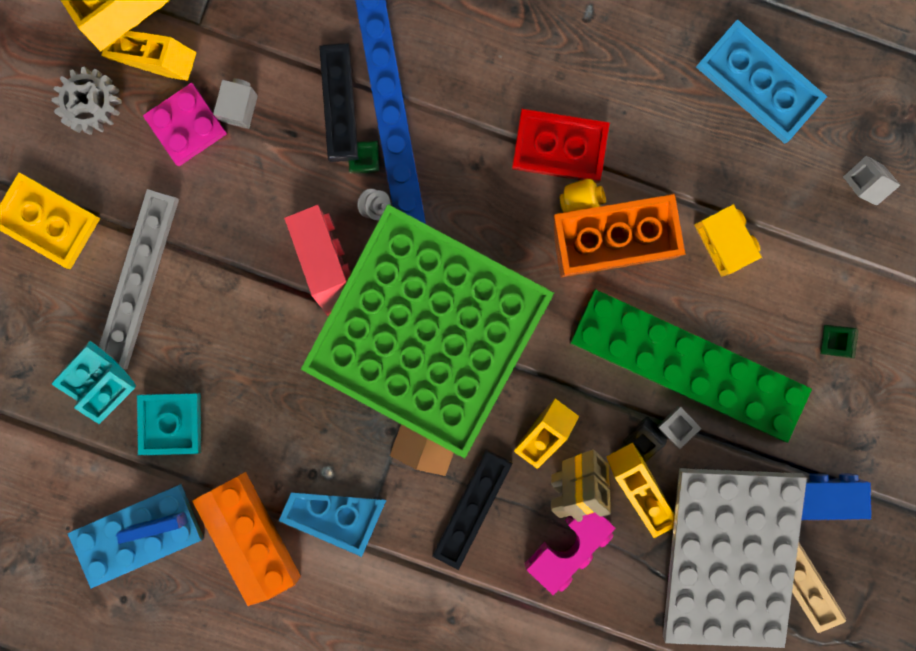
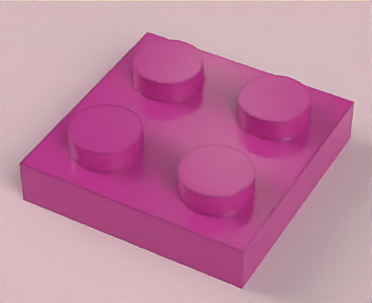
(184, 124)

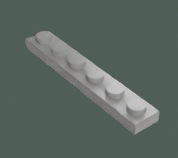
(138, 276)

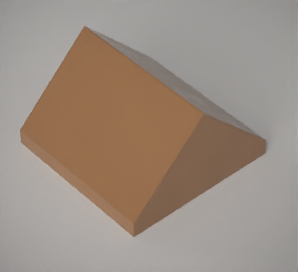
(420, 452)

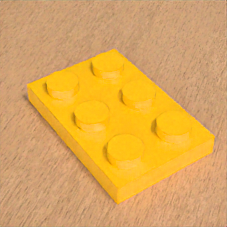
(45, 221)

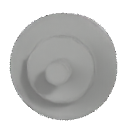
(373, 203)

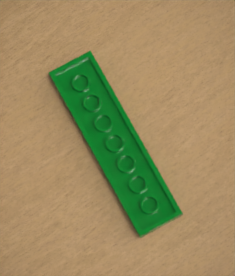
(691, 366)

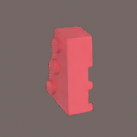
(319, 255)

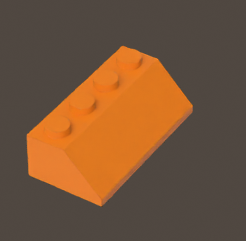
(618, 235)
(247, 540)

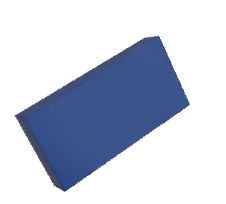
(152, 527)

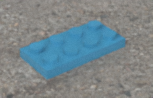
(761, 81)
(106, 559)

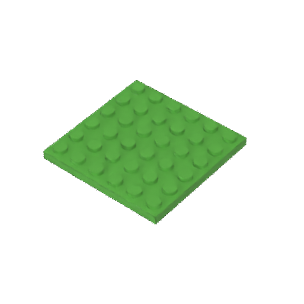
(427, 331)

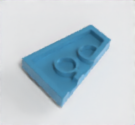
(335, 519)

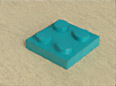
(169, 424)

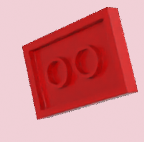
(560, 145)

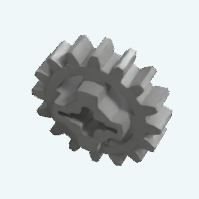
(72, 100)

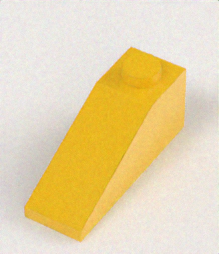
(153, 54)
(642, 489)

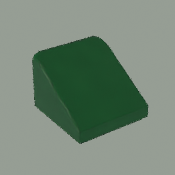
(839, 341)

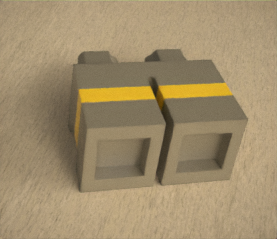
(583, 487)

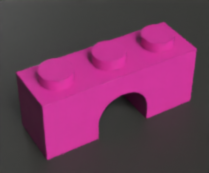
(555, 568)

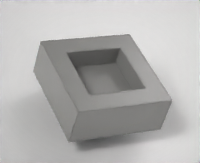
(679, 427)

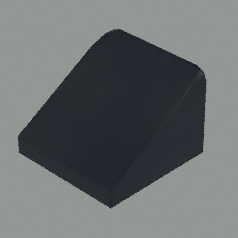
(646, 438)

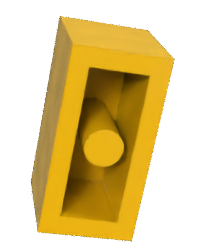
(728, 240)

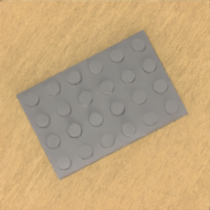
(733, 557)

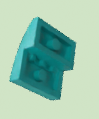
(94, 382)

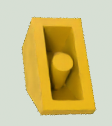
(547, 433)

